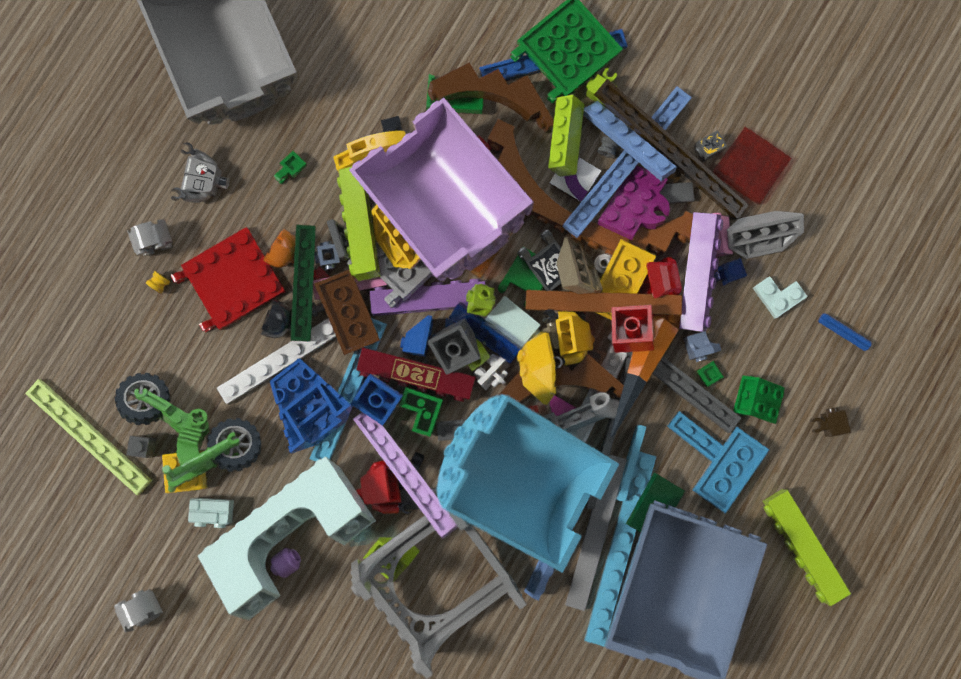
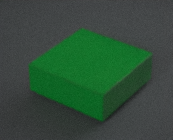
(710, 373)

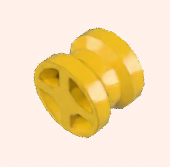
(158, 282)

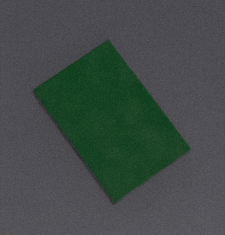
(657, 490)

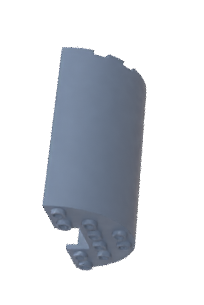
(686, 592)

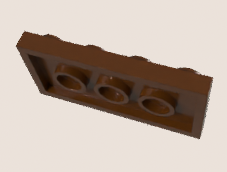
(347, 312)

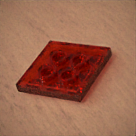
(751, 165)

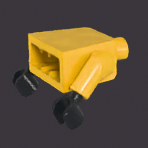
(573, 336)

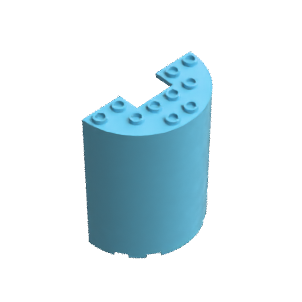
(521, 479)

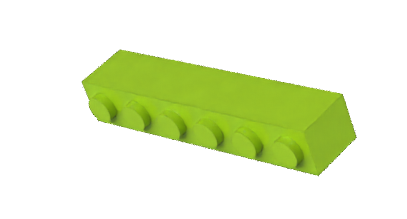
(360, 227)
(806, 548)

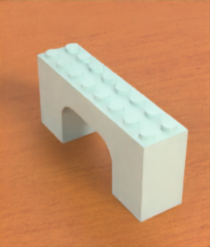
(239, 556)

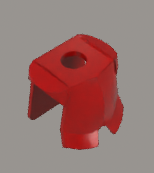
(661, 279)

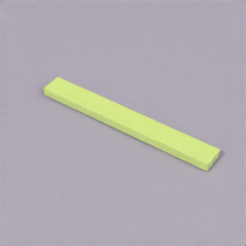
(88, 437)

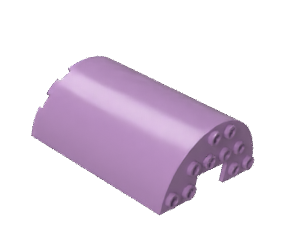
(445, 192)

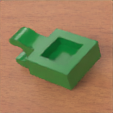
(292, 165)

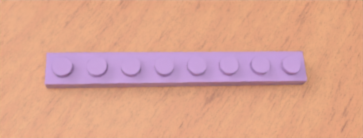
(406, 474)

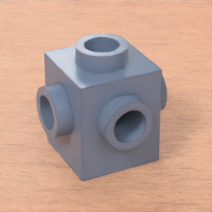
(327, 247)

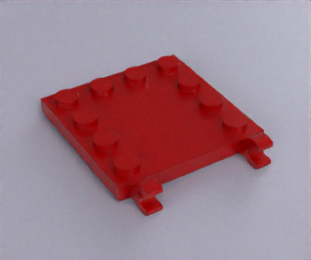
(231, 279)

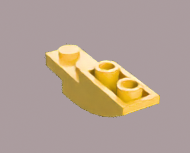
(361, 147)

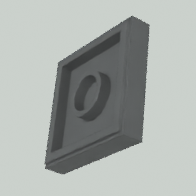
(339, 239)

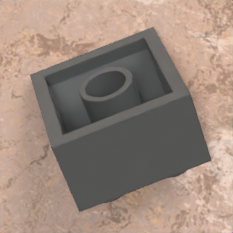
(455, 346)

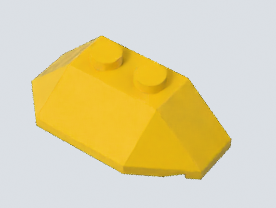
(392, 242)
(538, 367)

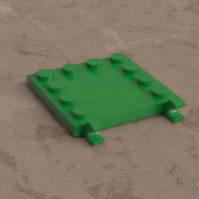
(568, 47)

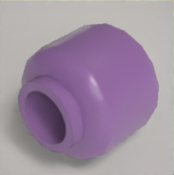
(285, 562)

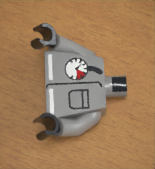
(200, 177)

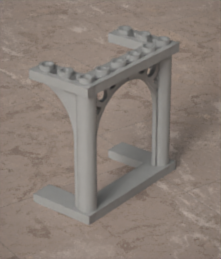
(428, 641)

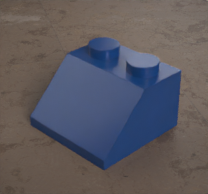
(376, 399)

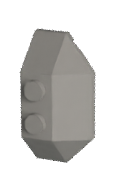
(764, 233)

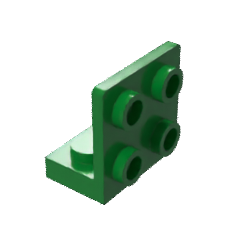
(759, 399)

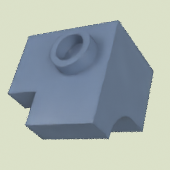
(699, 346)

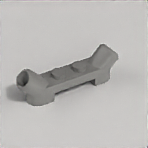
(599, 408)

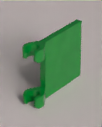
(520, 276)

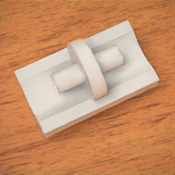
(494, 375)

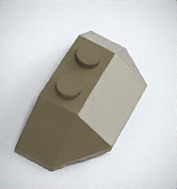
(577, 268)

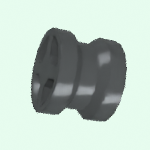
(608, 147)

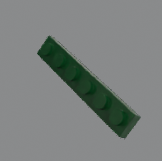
(303, 283)

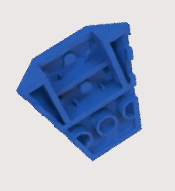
(307, 406)

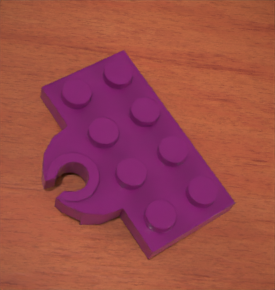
(635, 204)

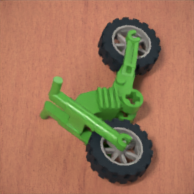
(220, 450)

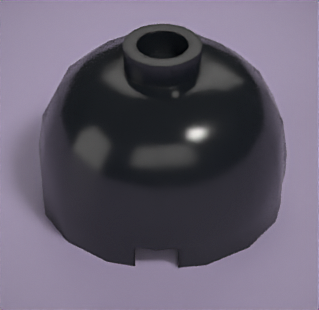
(277, 320)

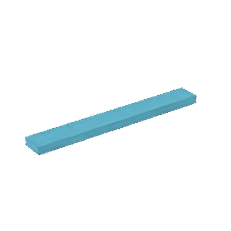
(348, 389)

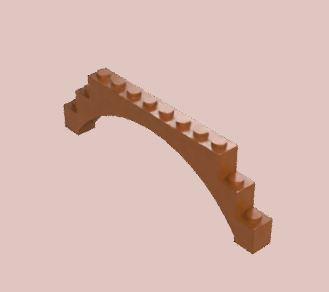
(550, 212)

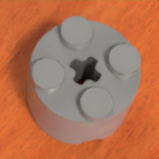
(149, 237)
(138, 611)

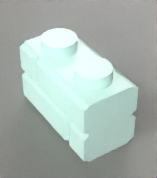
(210, 511)

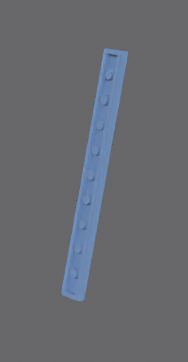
(621, 169)

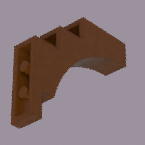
(518, 96)
(585, 375)

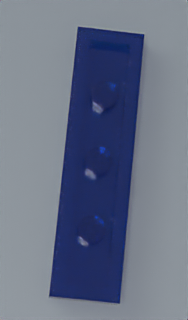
(487, 333)

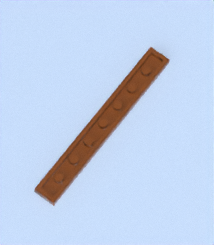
(600, 302)

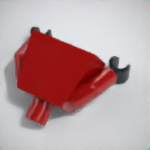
(381, 489)

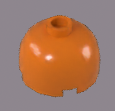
(282, 250)

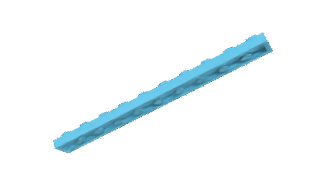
(618, 555)

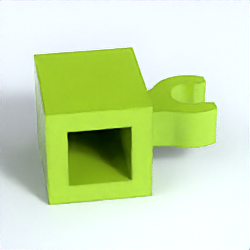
(594, 84)

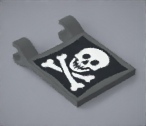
(544, 263)

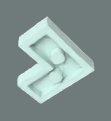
(779, 301)

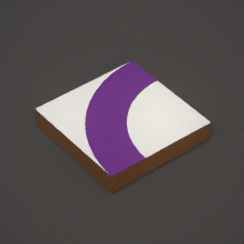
(577, 185)

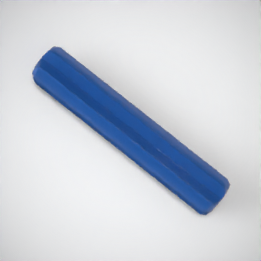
(845, 332)

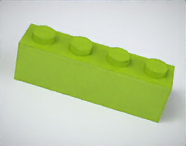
(566, 136)

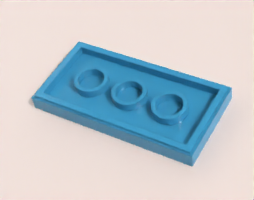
(730, 470)

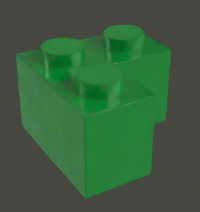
(427, 408)

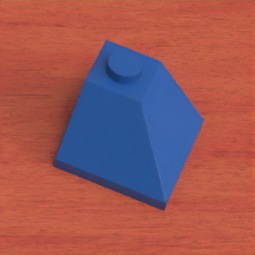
(417, 337)

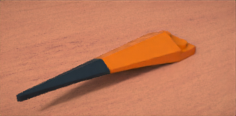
(643, 364)

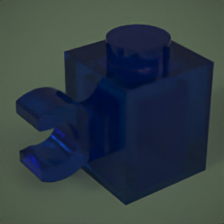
(731, 272)

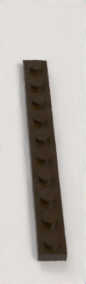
(671, 149)

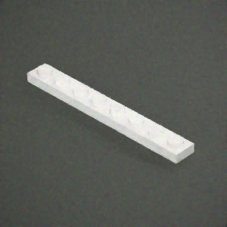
(275, 363)

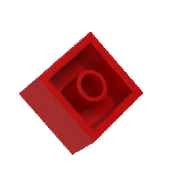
(632, 328)

